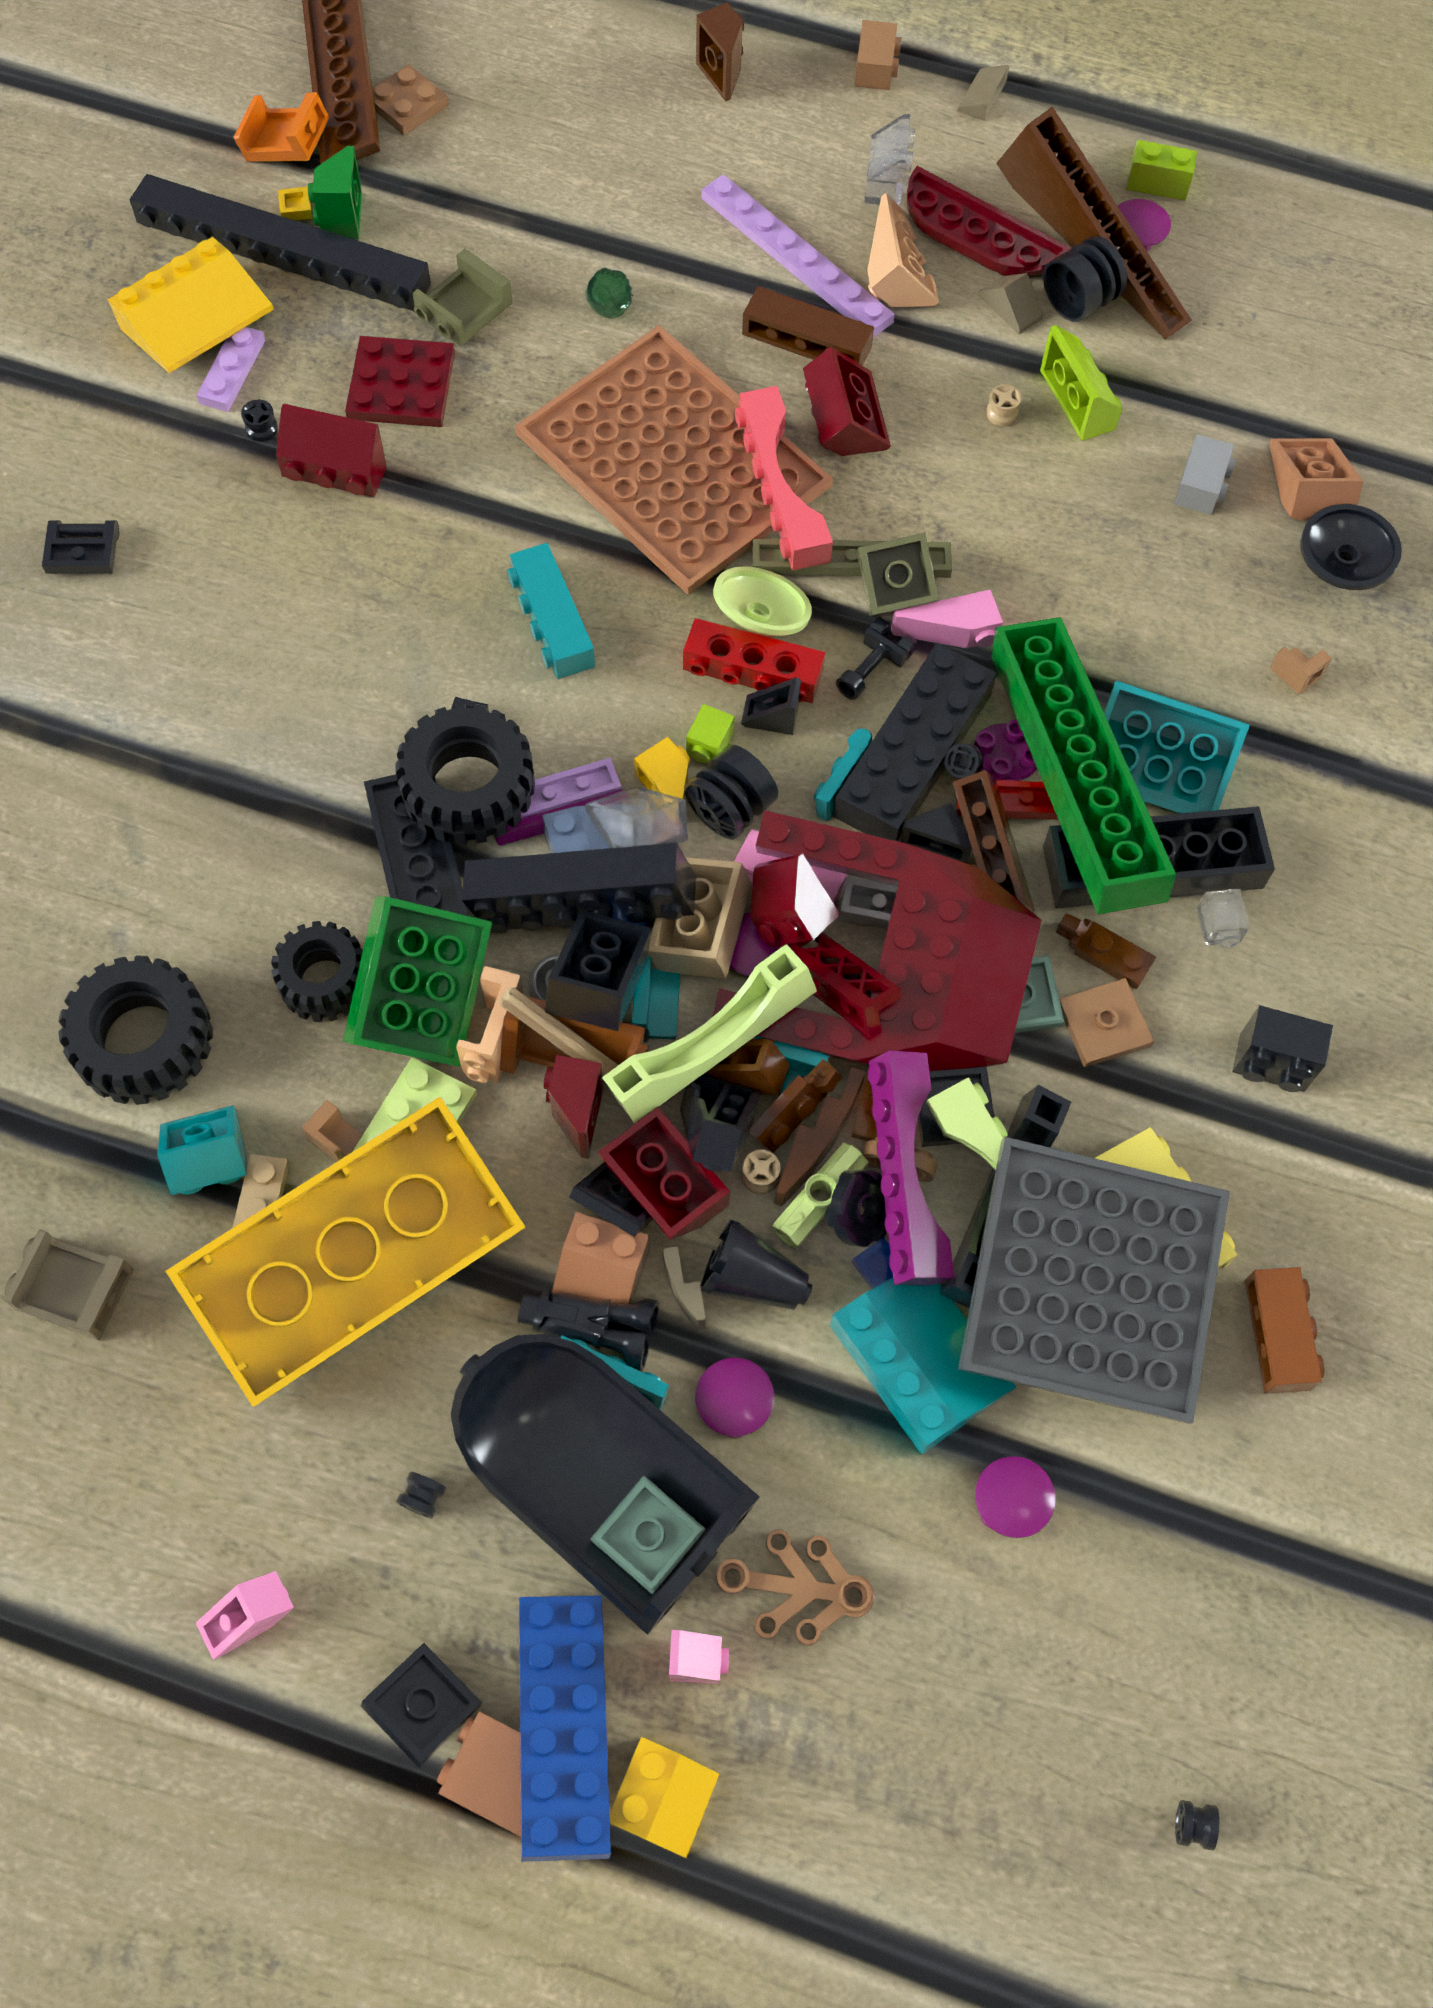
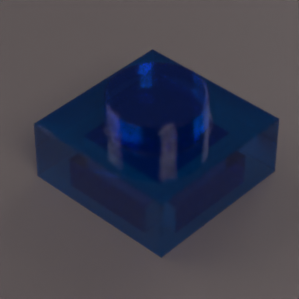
(874, 1263)

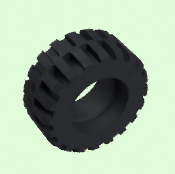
(457, 735)
(108, 996)

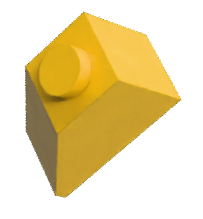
(663, 768)

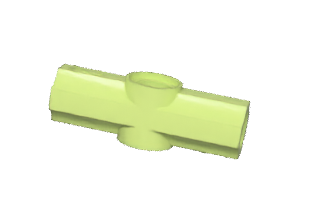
(804, 1211)

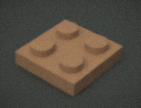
(408, 99)

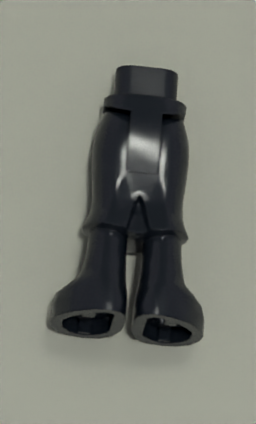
(591, 1322)

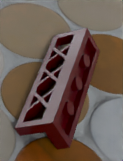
(843, 995)

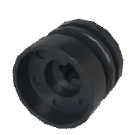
(1085, 278)
(731, 791)

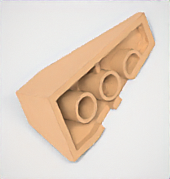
(896, 263)

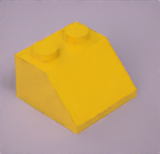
(663, 1797)

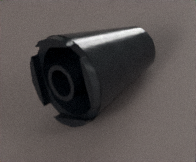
(753, 1271)

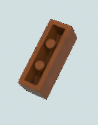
(1284, 1330)

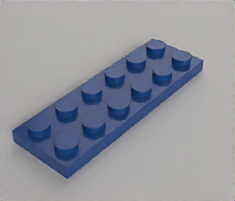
(563, 1730)

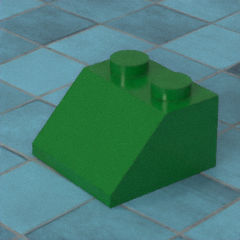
(337, 194)

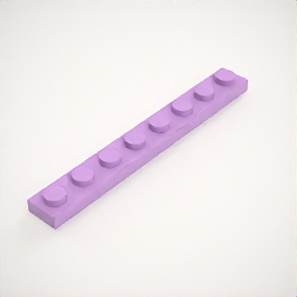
(796, 254)

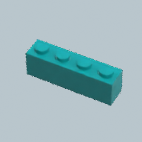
(551, 610)

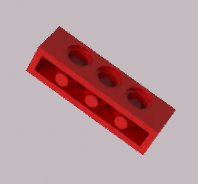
(743, 647)

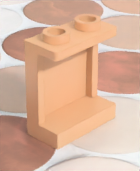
(482, 1060)

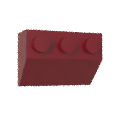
(845, 405)
(330, 450)
(663, 1178)

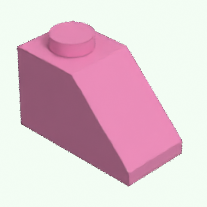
(244, 1614)
(697, 1658)

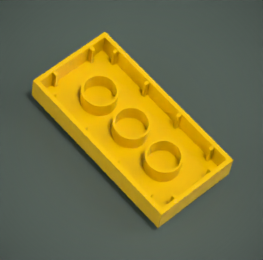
(345, 1251)

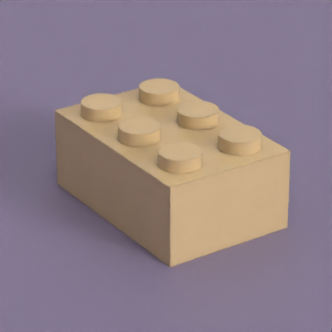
(706, 940)

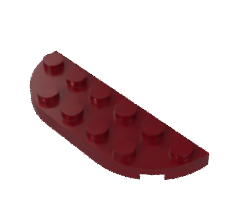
(978, 227)

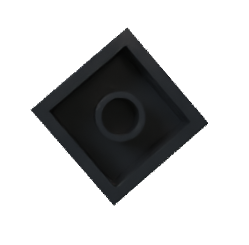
(1282, 1049)

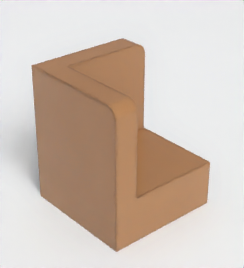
(1299, 670)
(331, 1132)

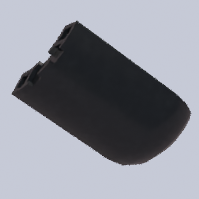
(567, 1444)

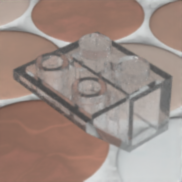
(889, 161)

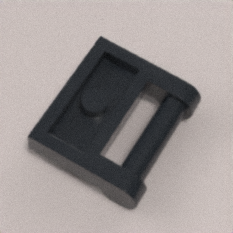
(80, 554)

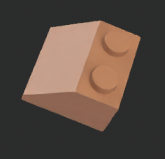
(600, 1261)

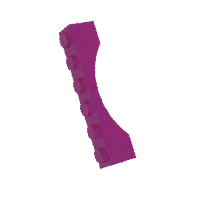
(916, 1241)

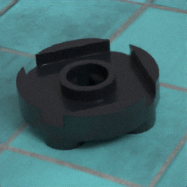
(844, 1211)

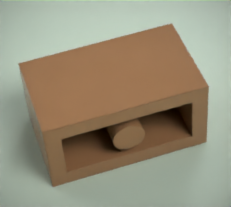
(876, 54)

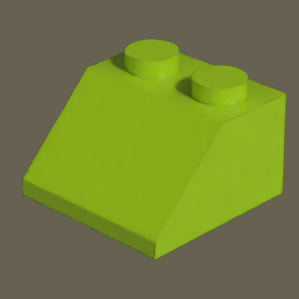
(1161, 170)

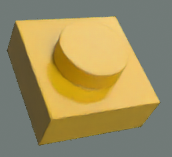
(295, 203)

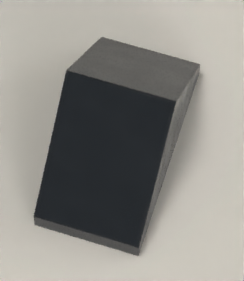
(773, 707)
(939, 833)

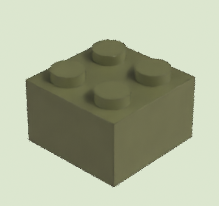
(897, 574)

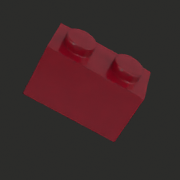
(789, 902)
(575, 1098)

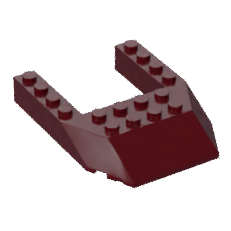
(950, 945)

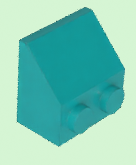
(202, 1151)

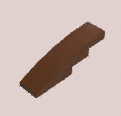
(814, 1144)

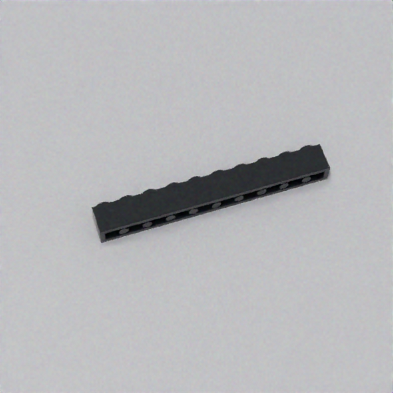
(280, 242)

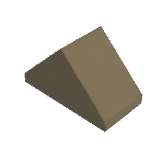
(1013, 301)

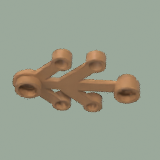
(802, 1587)

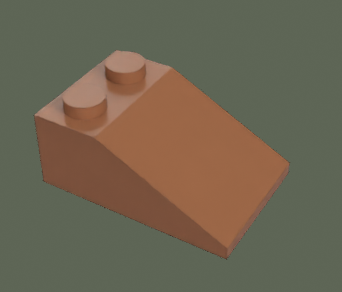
(1313, 475)

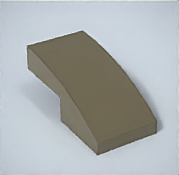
(688, 1294)

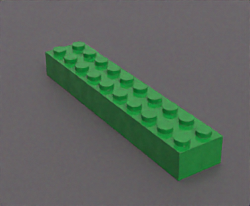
(1082, 767)

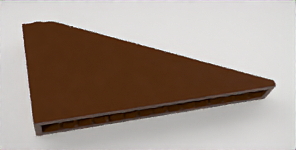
(1067, 193)

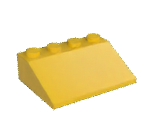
(189, 305)

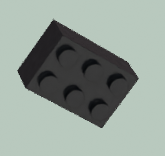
(598, 970)

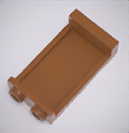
(524, 1043)

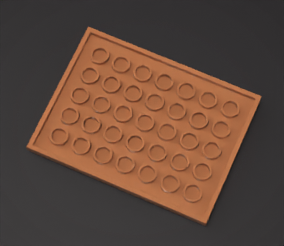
(664, 459)

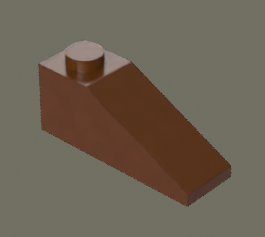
(754, 1065)

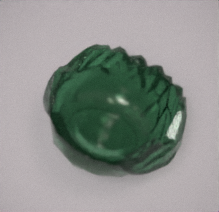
(609, 293)

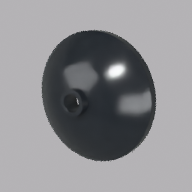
(1360, 538)

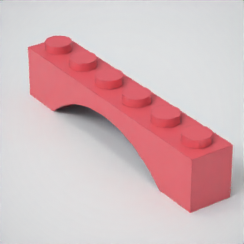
(802, 529)

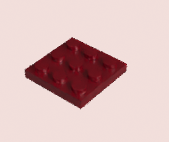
(400, 381)

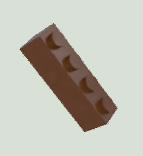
(804, 327)
(991, 834)

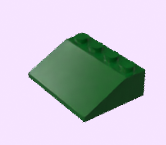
(417, 980)

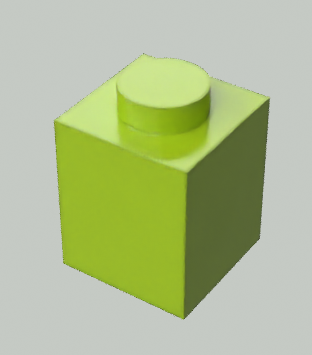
(709, 733)

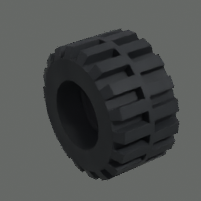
(307, 948)

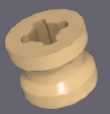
(1004, 405)
(761, 1164)

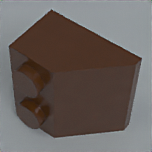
(720, 47)

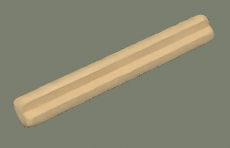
(553, 1029)

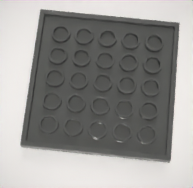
(1095, 1281)

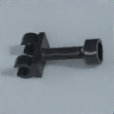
(851, 682)

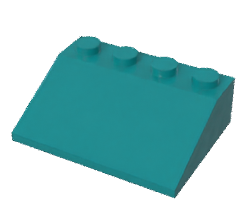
(1174, 749)
(911, 1353)

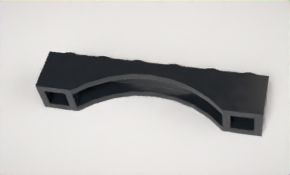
(1036, 1122)

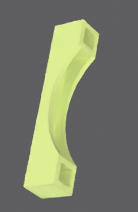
(657, 1075)
(966, 1120)

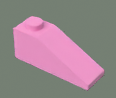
(955, 621)

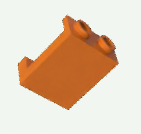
(281, 132)

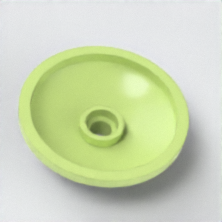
(762, 601)

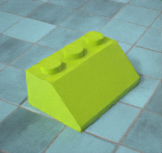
(1079, 385)

